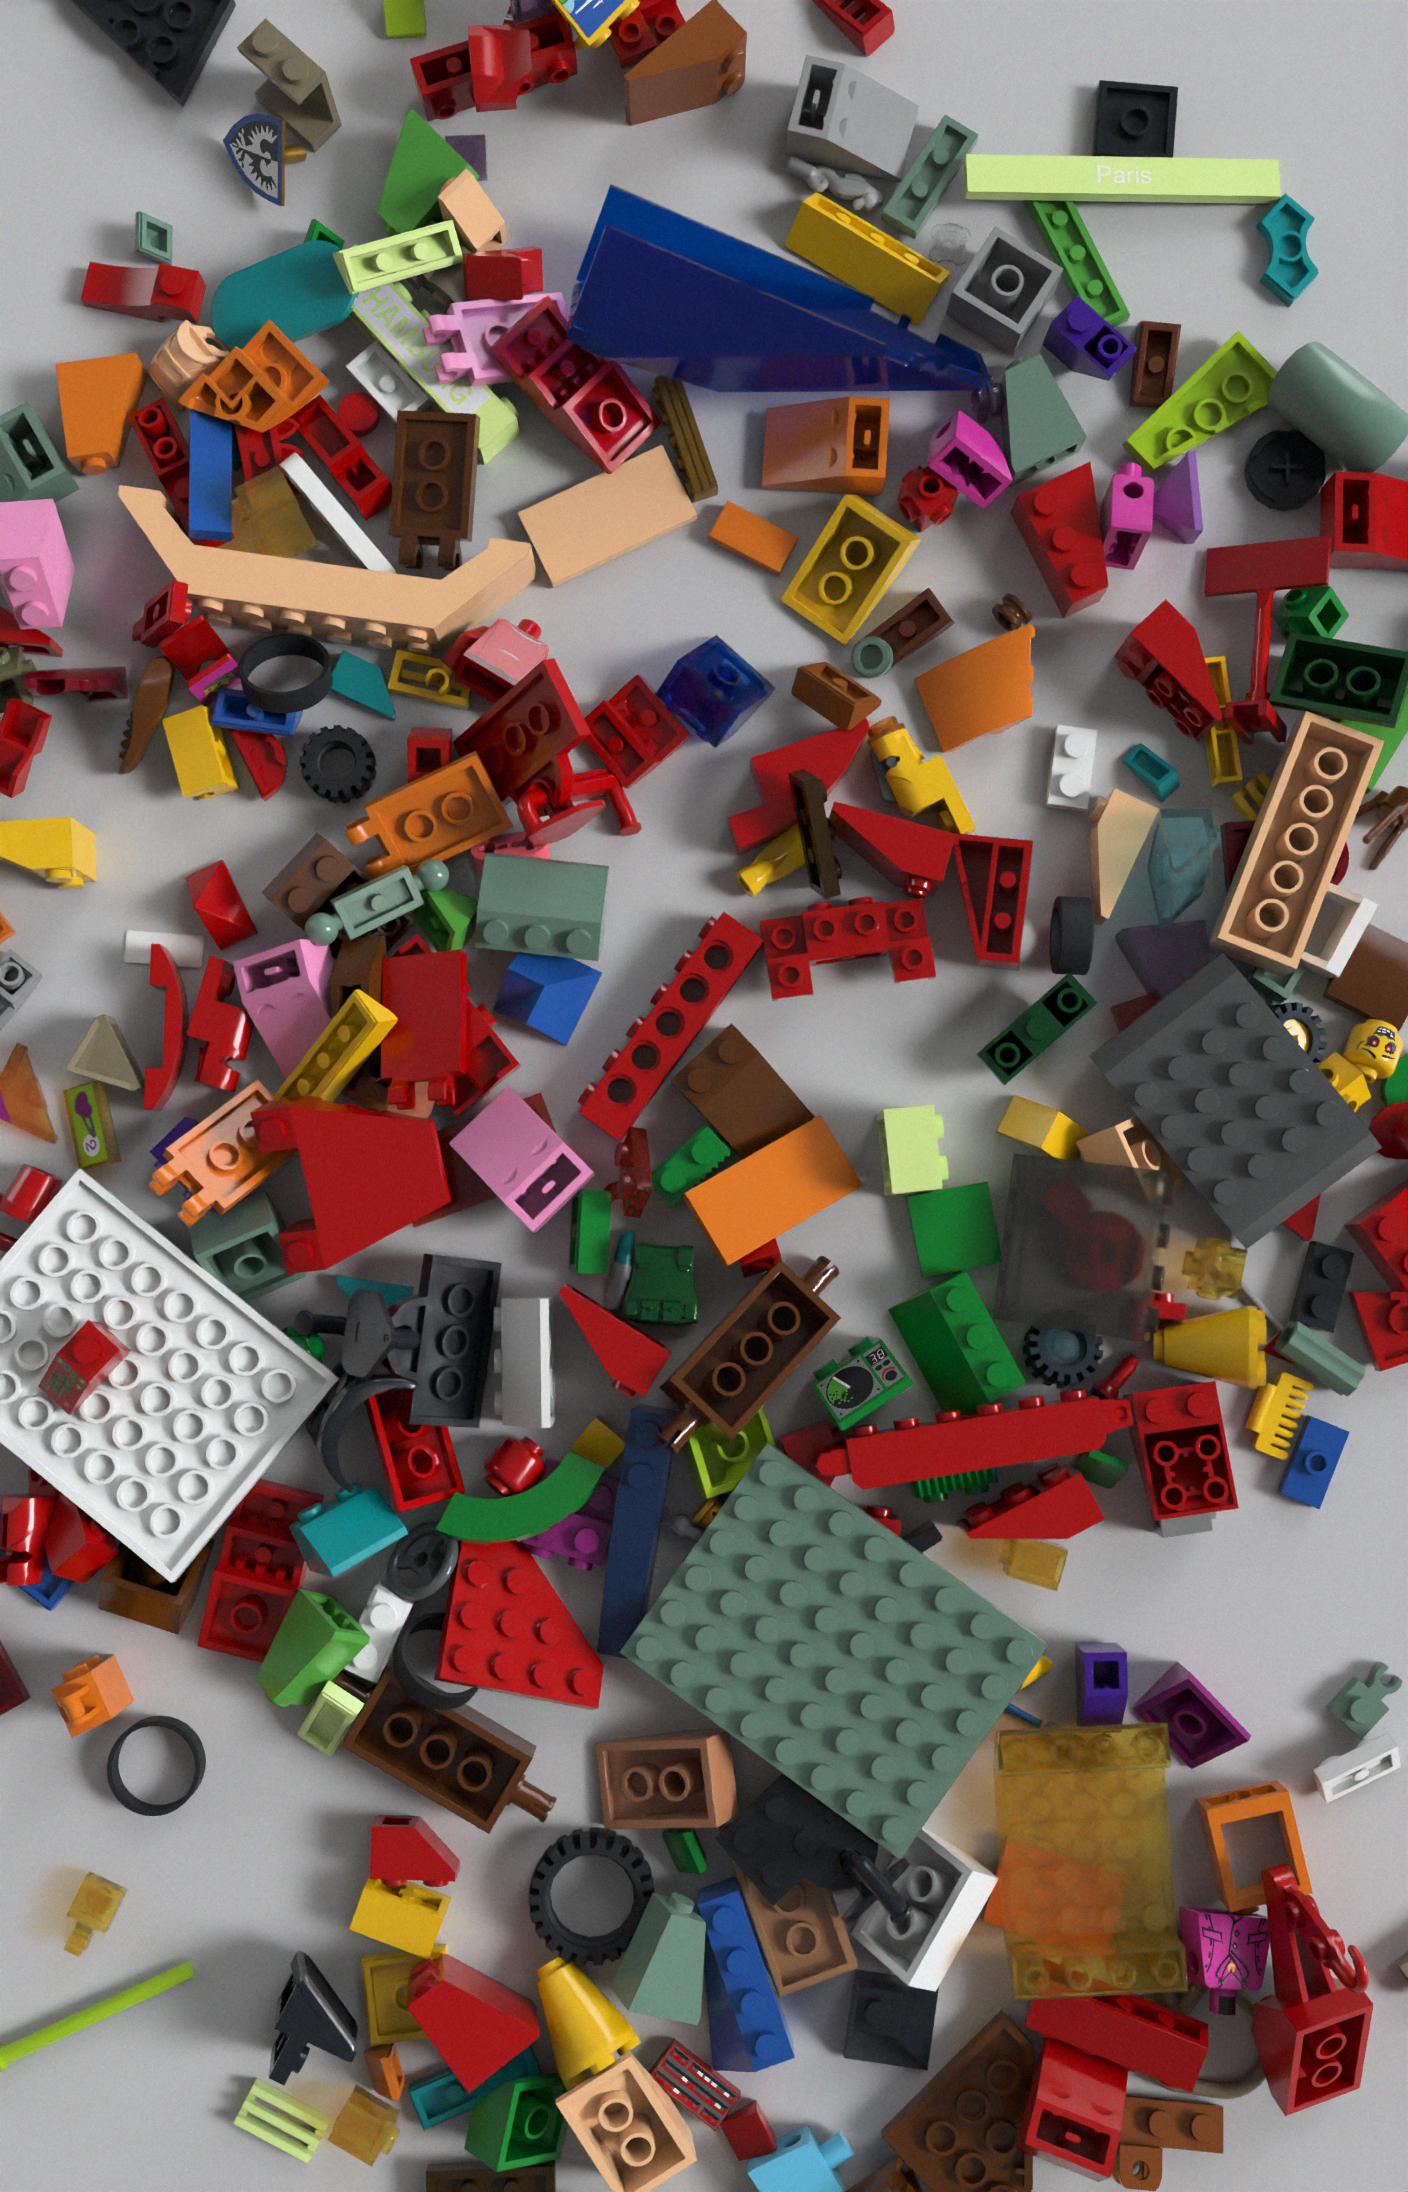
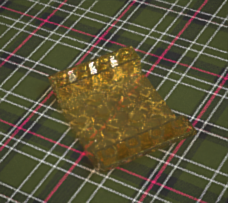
(1087, 1861)

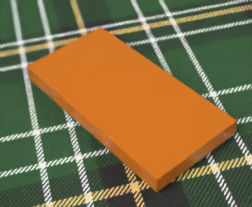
(772, 1191)

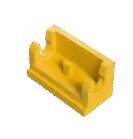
(200, 754)
(400, 1915)

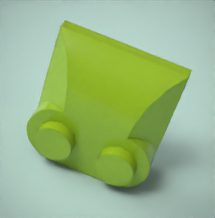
(720, 1468)

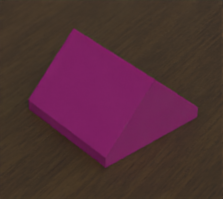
(1195, 1718)

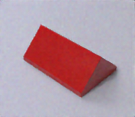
(406, 1444)

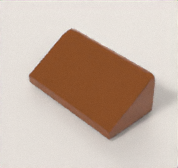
(833, 695)

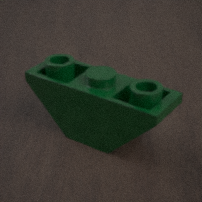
(1036, 1028)

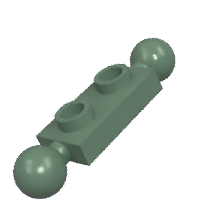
(377, 902)

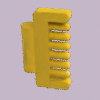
(1268, 1412)

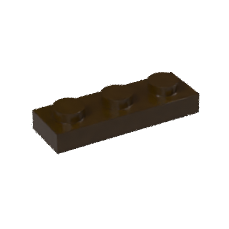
(815, 833)
(481, 2178)

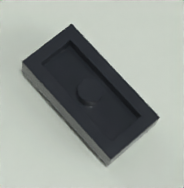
(1321, 1286)

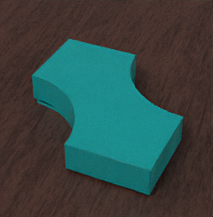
(1289, 265)

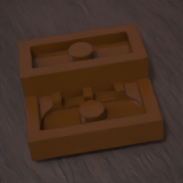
(1374, 979)

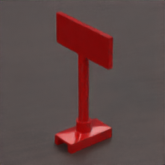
(1263, 570)

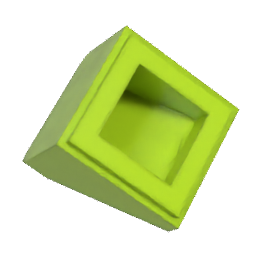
(404, 18)

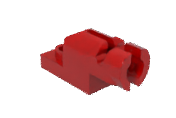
(220, 1025)
(23, 1530)

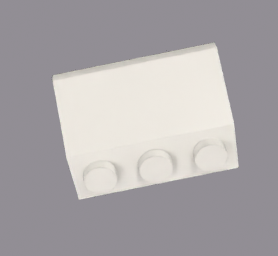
(525, 1362)
(946, 1900)

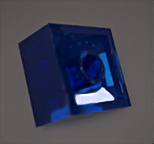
(714, 690)

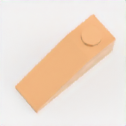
(1114, 846)

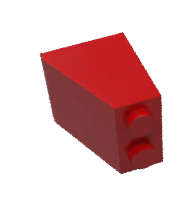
(470, 2017)

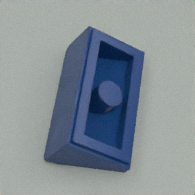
(235, 712)

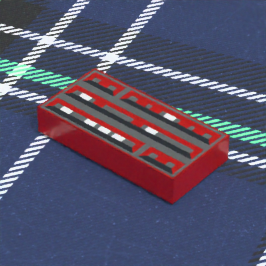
(694, 2084)

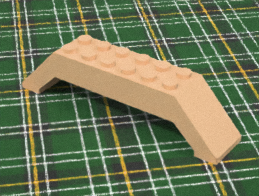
(333, 598)

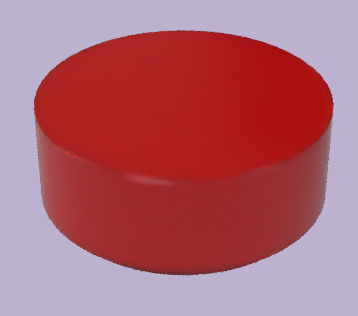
(359, 413)

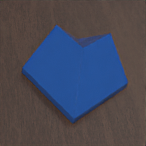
(546, 993)

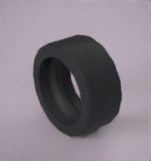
(1071, 935)

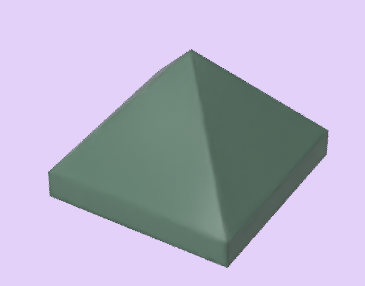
(153, 238)

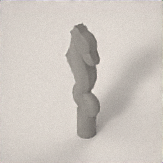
(849, 188)

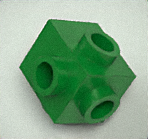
(1311, 612)

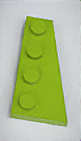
(1213, 399)

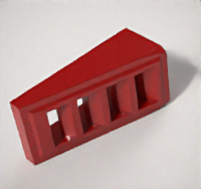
(870, 30)

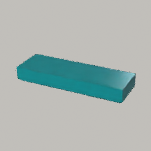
(444, 2097)

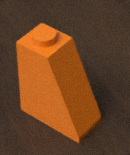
(95, 408)

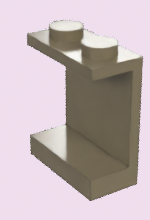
(295, 85)

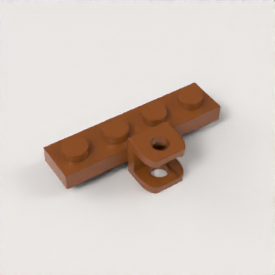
(1163, 2124)

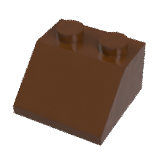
(143, 1595)

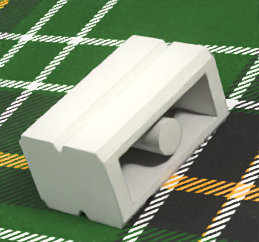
(384, 1623)

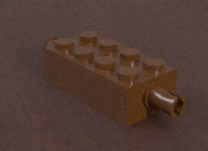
(749, 1354)
(444, 1754)

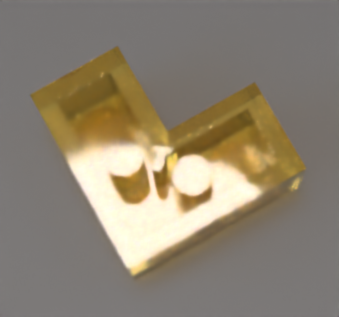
(274, 515)

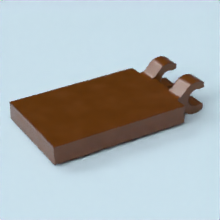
(434, 485)

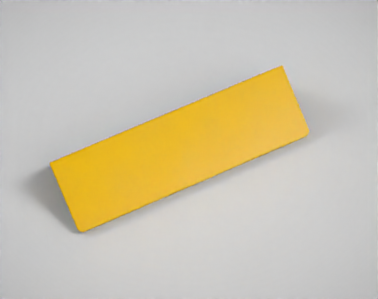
(865, 257)

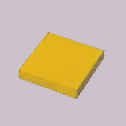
(386, 1995)

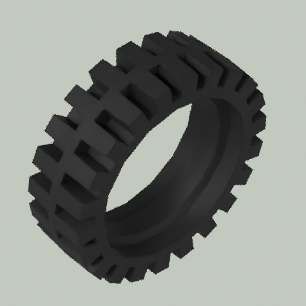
(546, 1921)

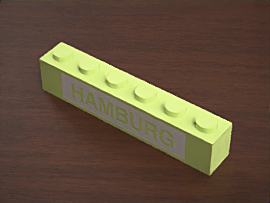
(397, 326)

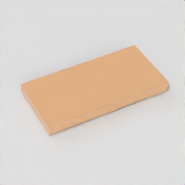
(607, 516)

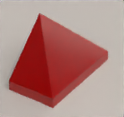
(220, 905)

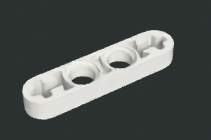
(334, 514)

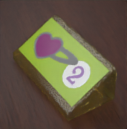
(91, 1125)

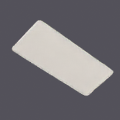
(185, 949)

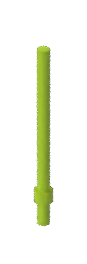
(95, 2013)

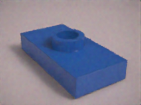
(1313, 1461)

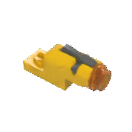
(914, 784)

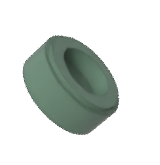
(872, 657)

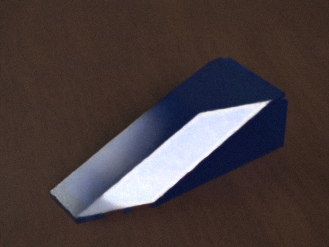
(741, 318)

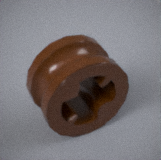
(1011, 613)

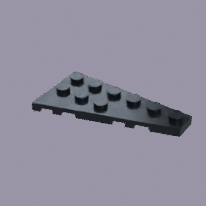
(163, 36)

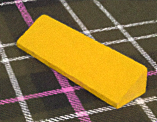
(339, 1050)

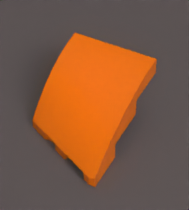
(258, 383)
(980, 689)

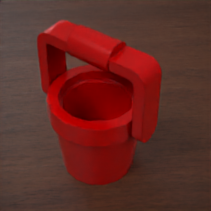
(27, 1198)

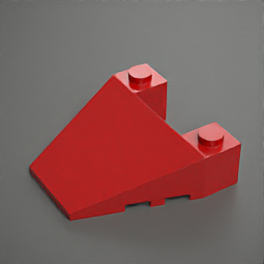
(361, 1172)

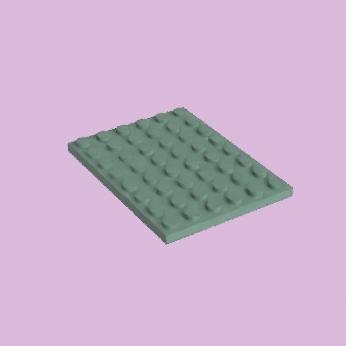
(834, 1649)

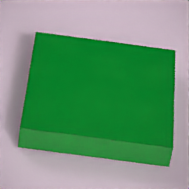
(954, 1229)

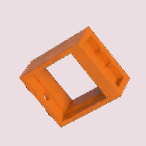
(1241, 1805)

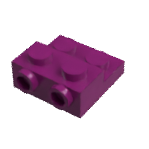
(581, 1534)

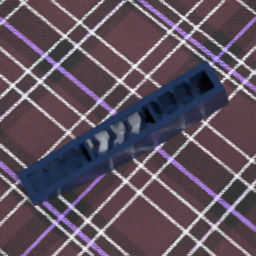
(635, 1527)

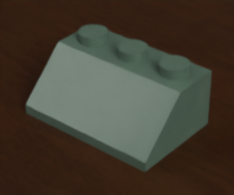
(542, 906)

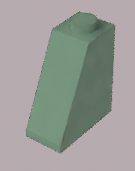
(1036, 420)
(665, 1961)

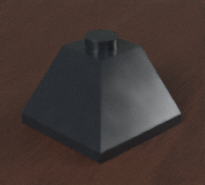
(889, 2021)

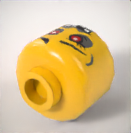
(1374, 1049)

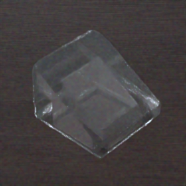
(463, 879)

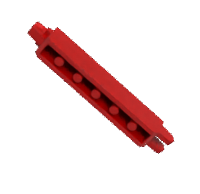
(976, 1440)

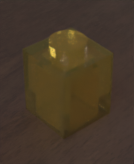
(1034, 1561)
(365, 2126)

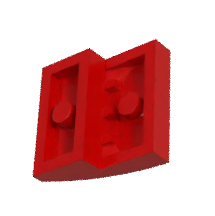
(634, 731)

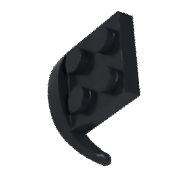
(331, 1415)

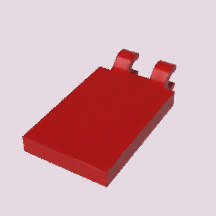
(430, 1034)

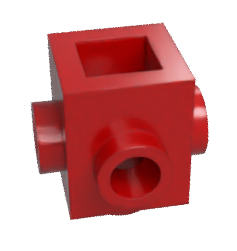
(924, 507)

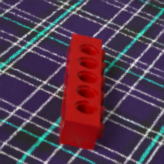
(740, 948)

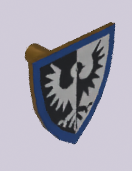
(260, 154)

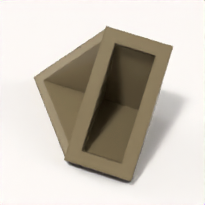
(107, 1056)

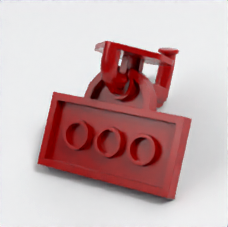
(526, 755)

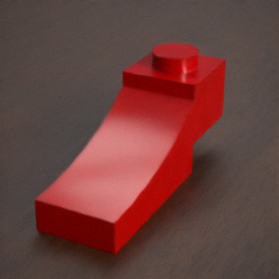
(145, 291)

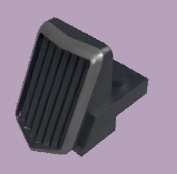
(309, 2014)

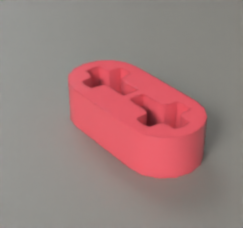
(509, 844)

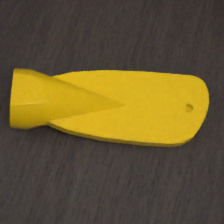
(773, 863)

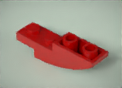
(169, 458)

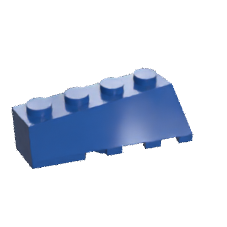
(742, 2002)

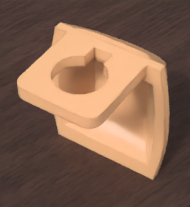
(184, 359)

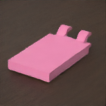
(473, 330)

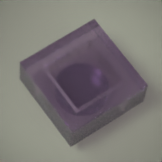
(473, 150)

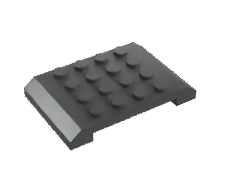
(1235, 1100)

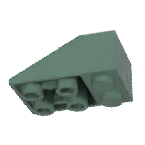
(30, 460)

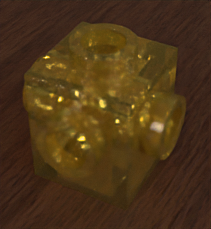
(1215, 1283)

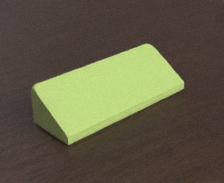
(399, 257)

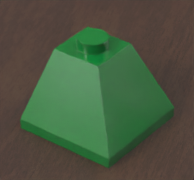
(518, 2124)

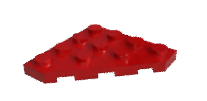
(513, 1631)

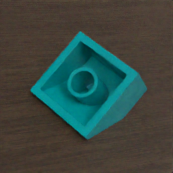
(346, 1530)

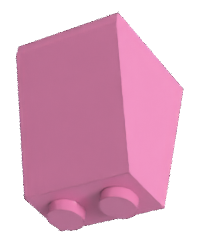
(34, 563)

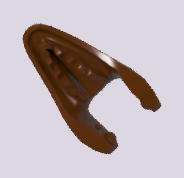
(147, 711)

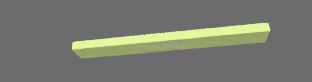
(1121, 179)

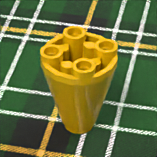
(1217, 1346)
(581, 2022)

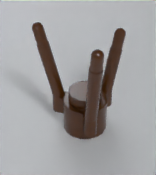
(1391, 813)

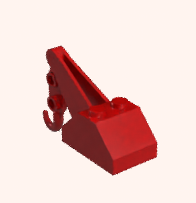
(1314, 2025)

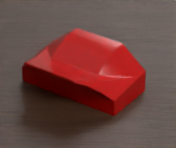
(498, 65)

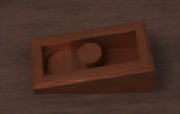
(1154, 363)
(914, 625)

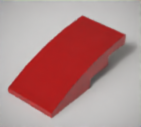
(575, 389)
(256, 1572)

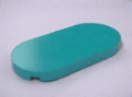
(292, 289)

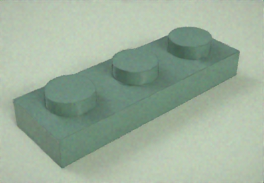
(929, 177)

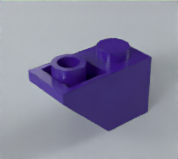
(1087, 342)
(1100, 1683)

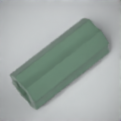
(1319, 1358)

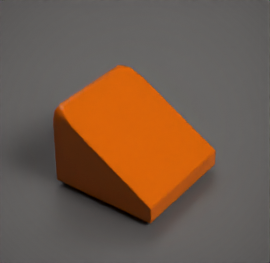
(385, 2070)

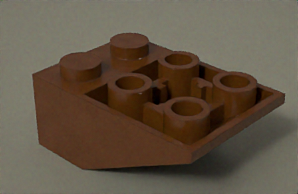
(317, 877)

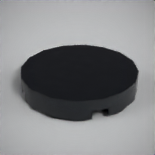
(1285, 470)

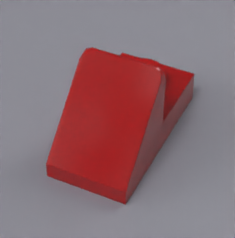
(503, 273)

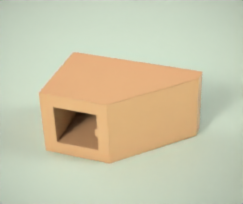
(473, 214)

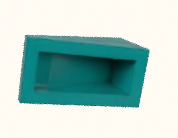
(1152, 771)

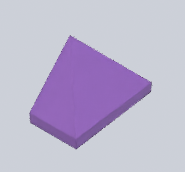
(1178, 501)

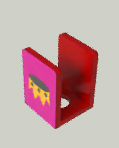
(191, 648)

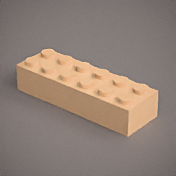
(1295, 844)

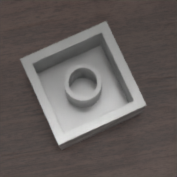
(1004, 290)

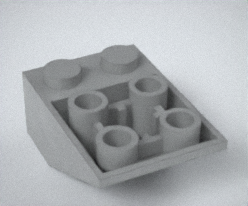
(849, 121)

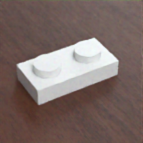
(386, 382)
(1071, 768)
(1366, 1763)

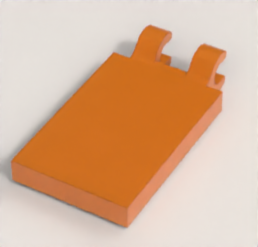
(432, 817)
(220, 1158)

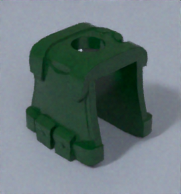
(662, 1286)

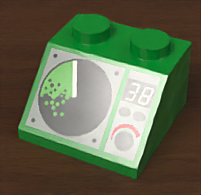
(859, 1382)

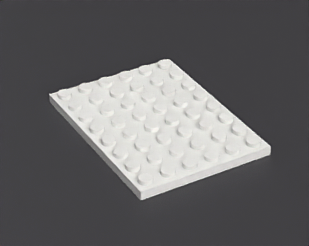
(183, 1416)

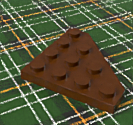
(969, 2116)

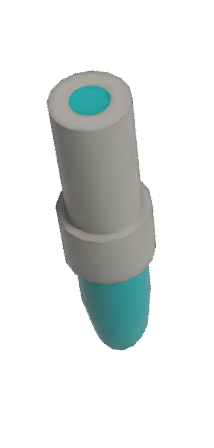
(620, 1271)

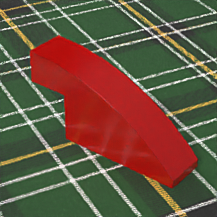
(822, 755)

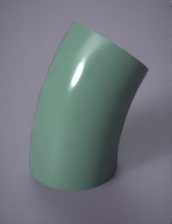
(1337, 409)

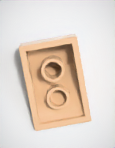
(628, 2127)

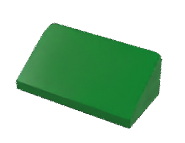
(590, 1232)

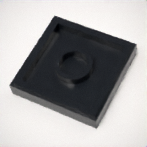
(1134, 120)

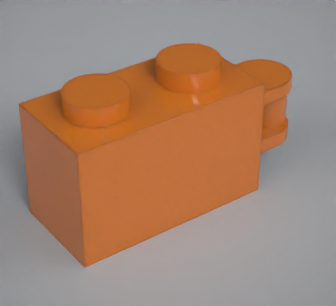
(91, 1694)

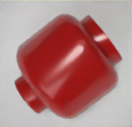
(514, 1466)

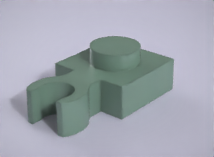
(1360, 1703)

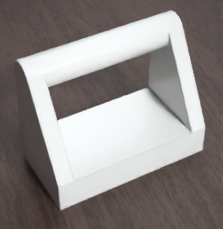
(1345, 934)

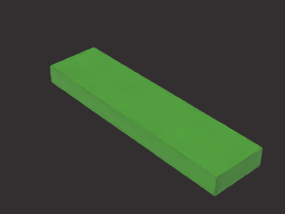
(1078, 256)

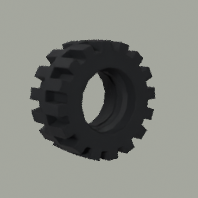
(324, 743)

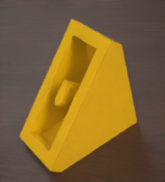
(1041, 1129)

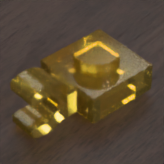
(93, 1909)

